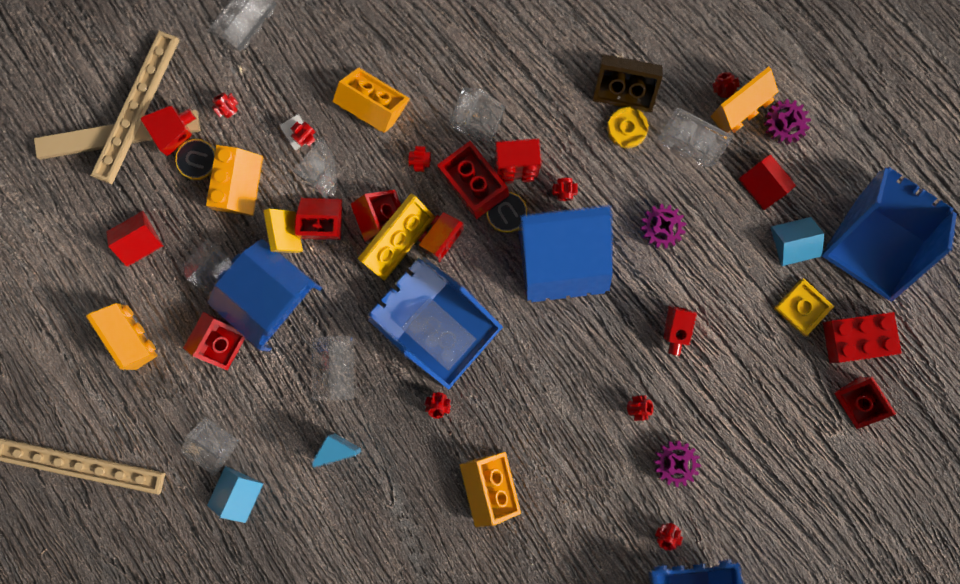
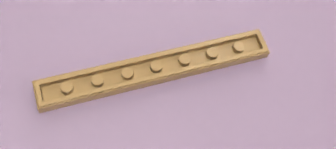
(135, 107)
(89, 139)
(81, 466)

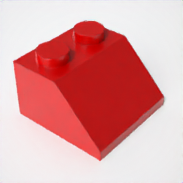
(374, 211)
(441, 236)
(214, 341)

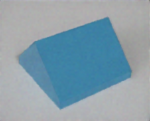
(798, 241)
(335, 449)
(234, 495)

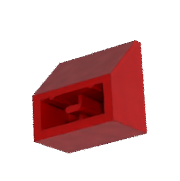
(319, 219)

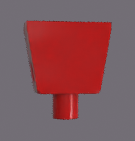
(168, 128)
(676, 320)

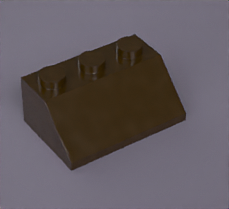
(627, 83)

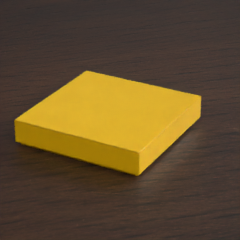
(281, 231)
(804, 307)

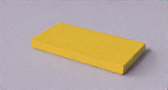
(397, 237)

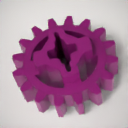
(795, 118)
(667, 233)
(683, 457)

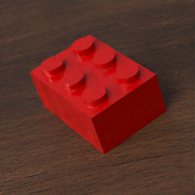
(518, 160)
(473, 179)
(862, 337)

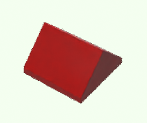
(767, 182)
(133, 239)
(864, 402)

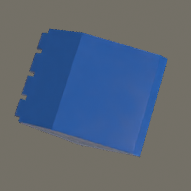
(892, 235)
(566, 253)
(414, 290)

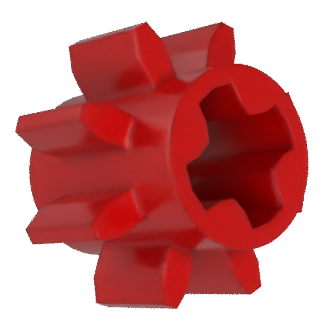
(725, 85)
(225, 105)
(303, 134)
(419, 158)
(565, 189)
(437, 405)
(640, 408)
(669, 536)

